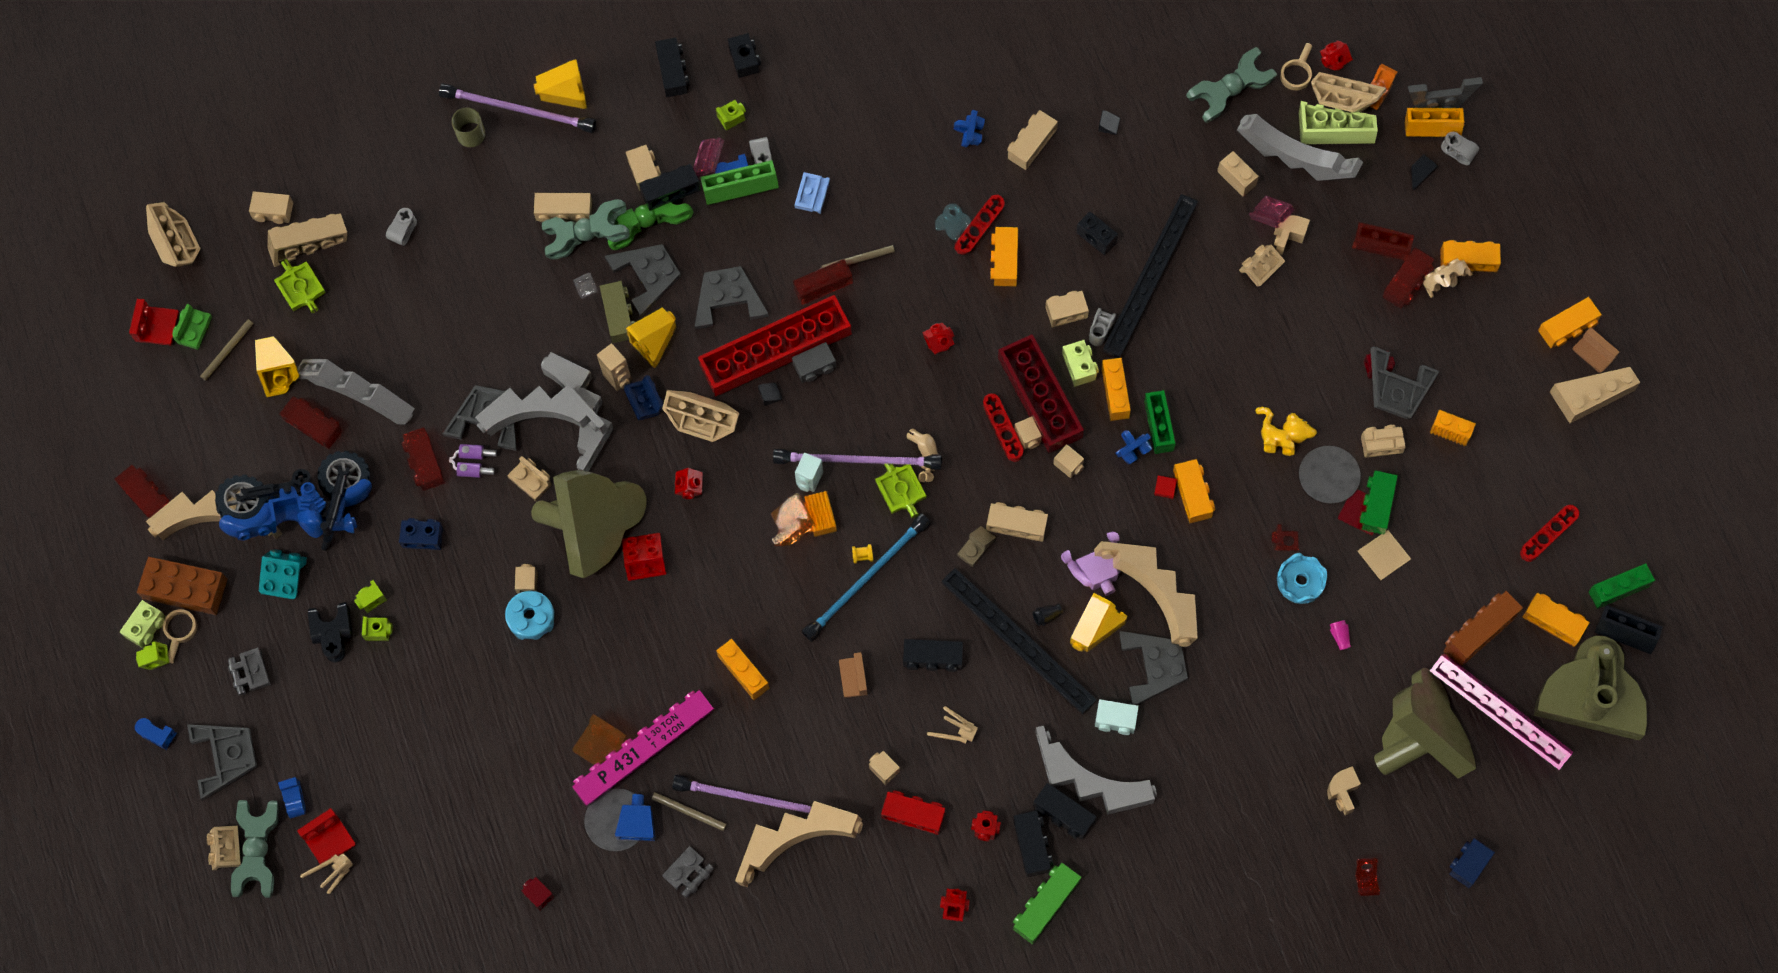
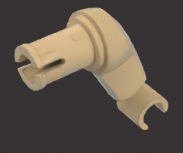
(927, 447)

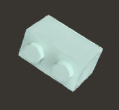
(808, 472)
(1116, 717)

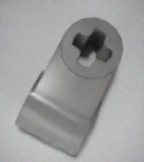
(1460, 149)
(760, 150)
(401, 227)
(1101, 324)

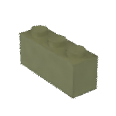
(616, 310)

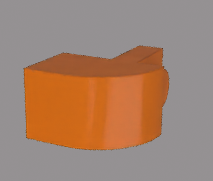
(1384, 77)

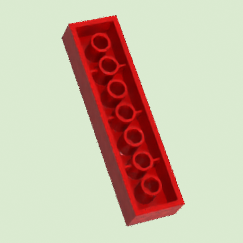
(774, 345)

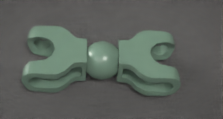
(1231, 84)
(599, 225)
(255, 848)

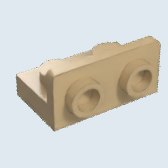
(1262, 264)
(530, 479)
(224, 847)

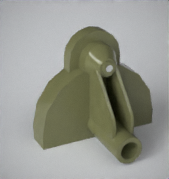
(592, 517)
(1595, 692)
(1422, 726)

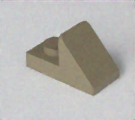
(976, 546)

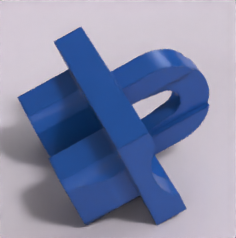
(967, 128)
(1127, 451)

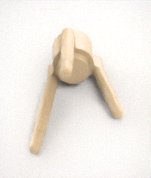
(967, 729)
(341, 867)

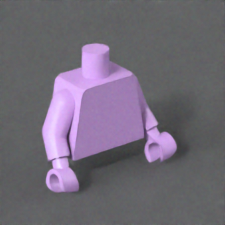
(1094, 570)

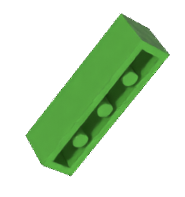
(739, 182)
(1046, 903)

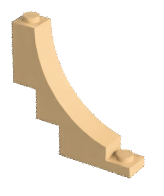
(183, 513)
(1141, 564)
(769, 844)

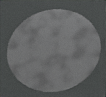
(1329, 474)
(603, 817)

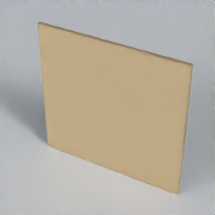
(1384, 555)

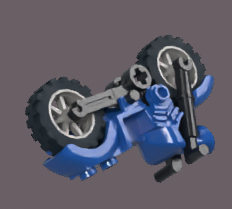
(264, 507)

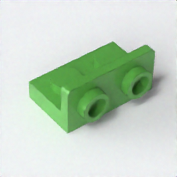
(191, 327)

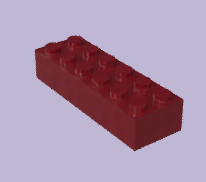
(1040, 393)

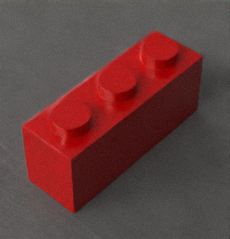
(913, 812)

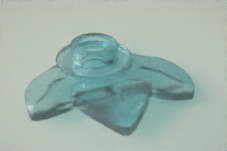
(952, 224)

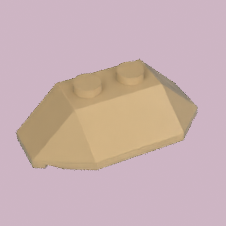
(1345, 93)
(171, 235)
(699, 415)

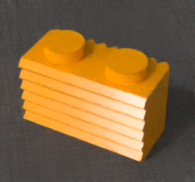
(1452, 427)
(821, 513)

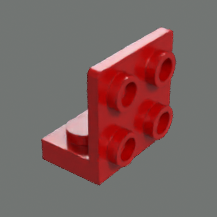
(153, 324)
(643, 556)
(326, 836)

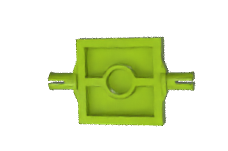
(299, 286)
(900, 488)

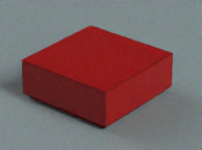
(1165, 487)

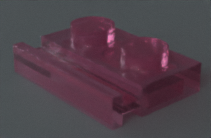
(708, 156)
(1271, 211)

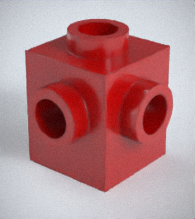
(1335, 55)
(938, 338)
(688, 483)
(985, 833)
(954, 904)

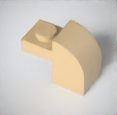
(1292, 228)
(1340, 786)

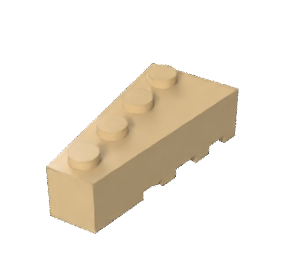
(305, 237)
(1593, 392)

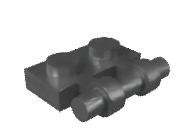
(254, 669)
(684, 868)

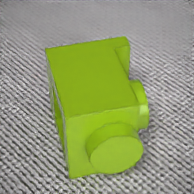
(728, 117)
(369, 597)
(380, 634)
(153, 656)

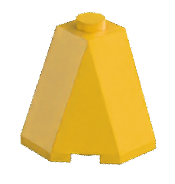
(562, 86)
(652, 335)
(274, 366)
(1097, 623)

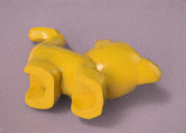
(1294, 431)

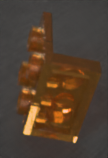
(792, 521)
(599, 741)

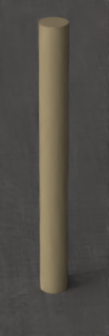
(866, 256)
(226, 350)
(689, 811)

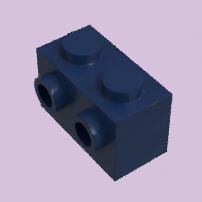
(421, 534)
(1471, 863)

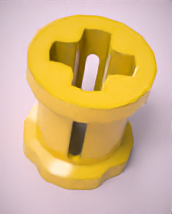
(862, 553)

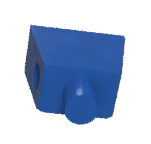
(636, 821)

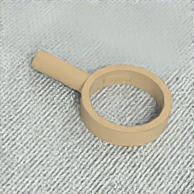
(1300, 62)
(175, 641)

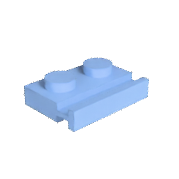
(812, 192)

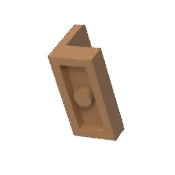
(1596, 350)
(853, 676)

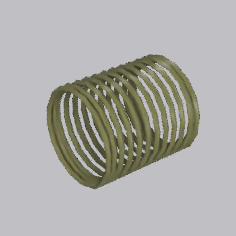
(465, 116)

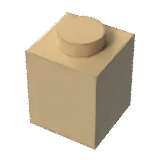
(1028, 433)
(1069, 461)
(525, 578)
(883, 767)

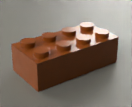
(182, 585)
(1482, 628)

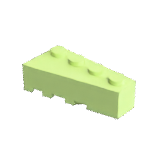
(1335, 126)

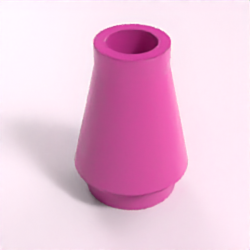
(1341, 634)

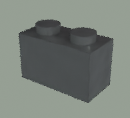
(814, 363)

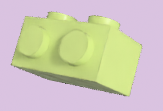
(1079, 362)
(143, 624)

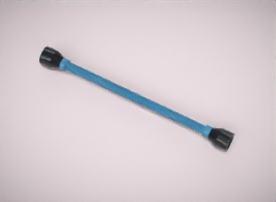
(814, 628)

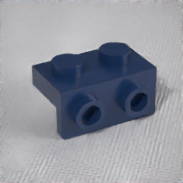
(644, 398)

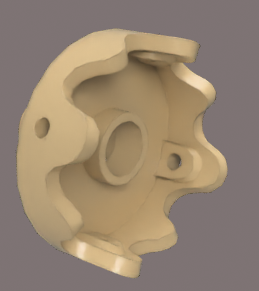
(1442, 276)

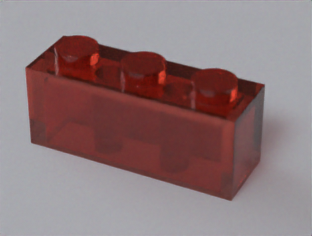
(1383, 241)
(1408, 278)
(822, 281)
(311, 422)
(422, 459)
(140, 491)

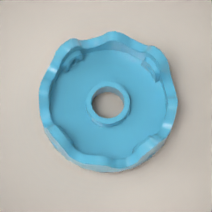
(1304, 566)
(536, 626)

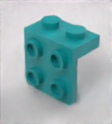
(280, 573)

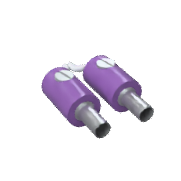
(472, 469)

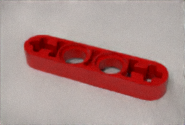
(979, 224)
(1003, 427)
(1549, 533)

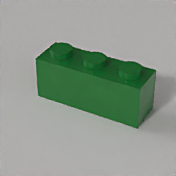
(1159, 422)
(1378, 502)
(1621, 586)

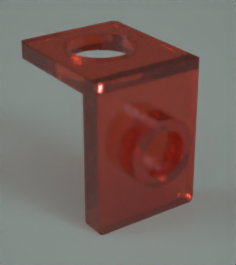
(1277, 538)
(1367, 878)

